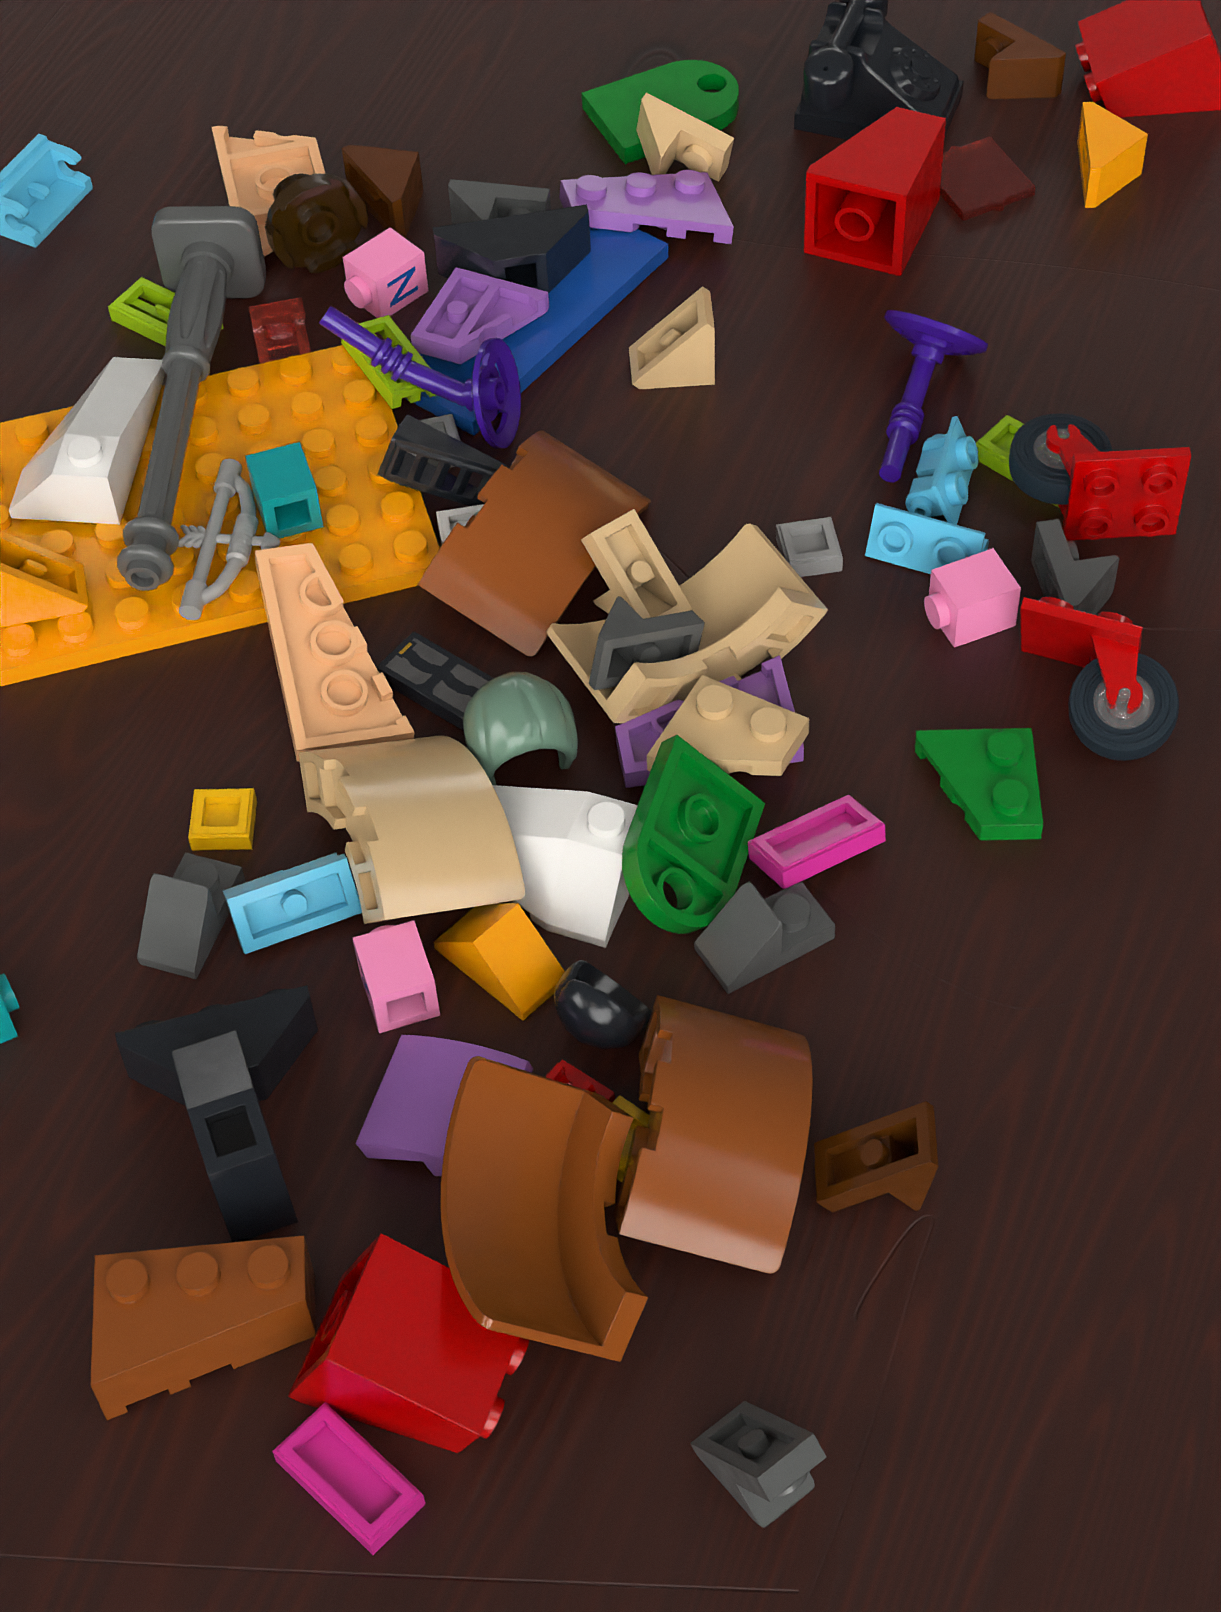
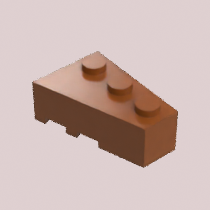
(194, 1311)

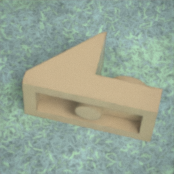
(675, 135)
(634, 569)

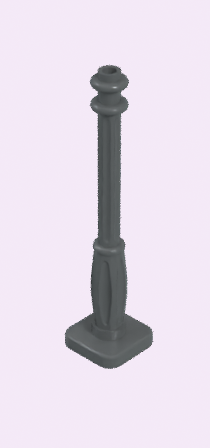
(204, 260)

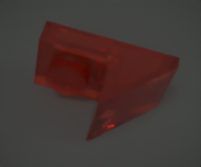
(279, 329)

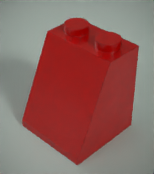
(1151, 58)
(876, 192)
(407, 1352)

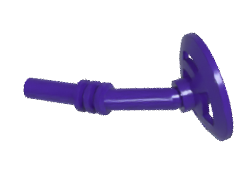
(931, 343)
(483, 393)

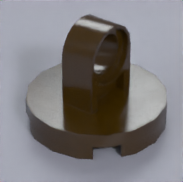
(314, 221)

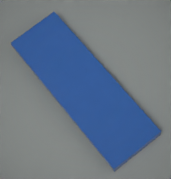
(576, 304)

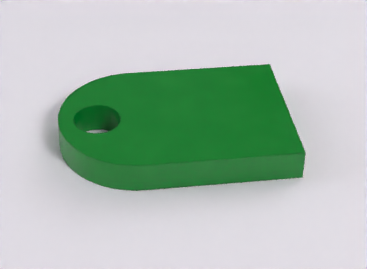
(681, 83)
(690, 834)

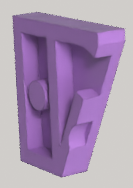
(473, 310)

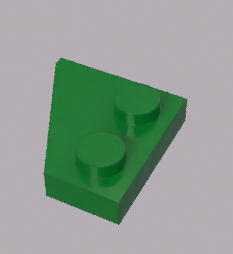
(989, 778)

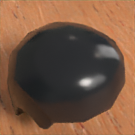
(598, 1008)

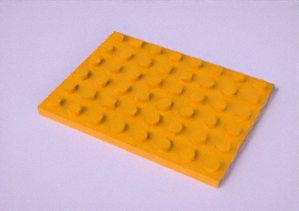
(370, 542)

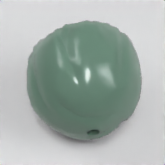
(516, 717)

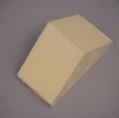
(678, 348)

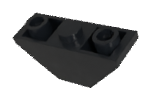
(520, 248)
(269, 1029)
(233, 1137)

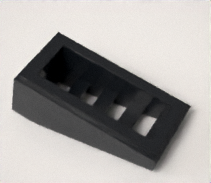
(433, 444)

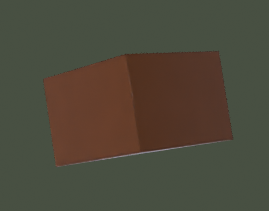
(386, 182)

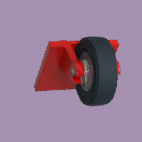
(1098, 489)
(1121, 699)

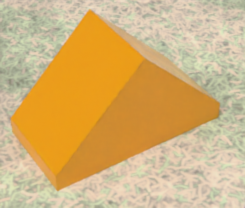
(1108, 152)
(37, 583)
(503, 956)

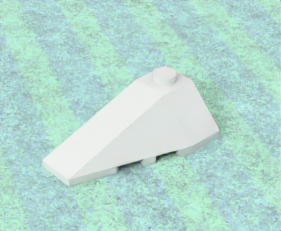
(95, 450)
(570, 858)

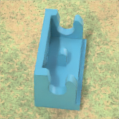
(39, 190)

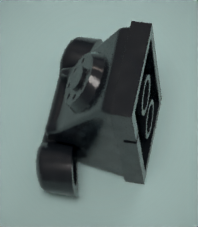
(865, 70)

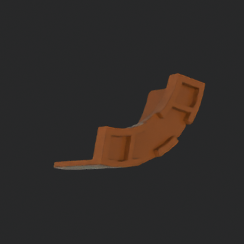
(524, 549)
(721, 1136)
(527, 1213)

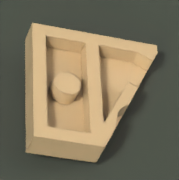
(736, 729)

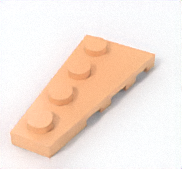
(321, 659)

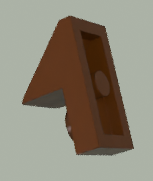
(1017, 61)
(879, 1158)

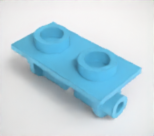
(943, 474)
(919, 540)

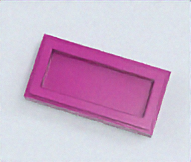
(816, 841)
(349, 1478)

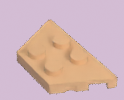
(257, 166)

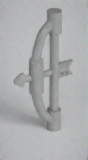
(240, 541)

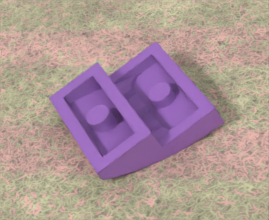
(418, 1098)

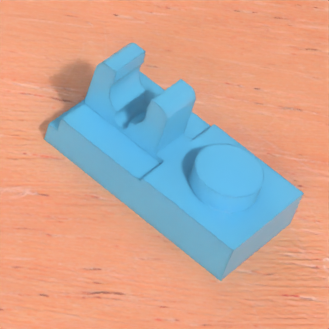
(292, 902)

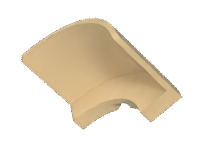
(750, 611)
(419, 825)

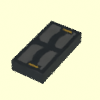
(432, 677)

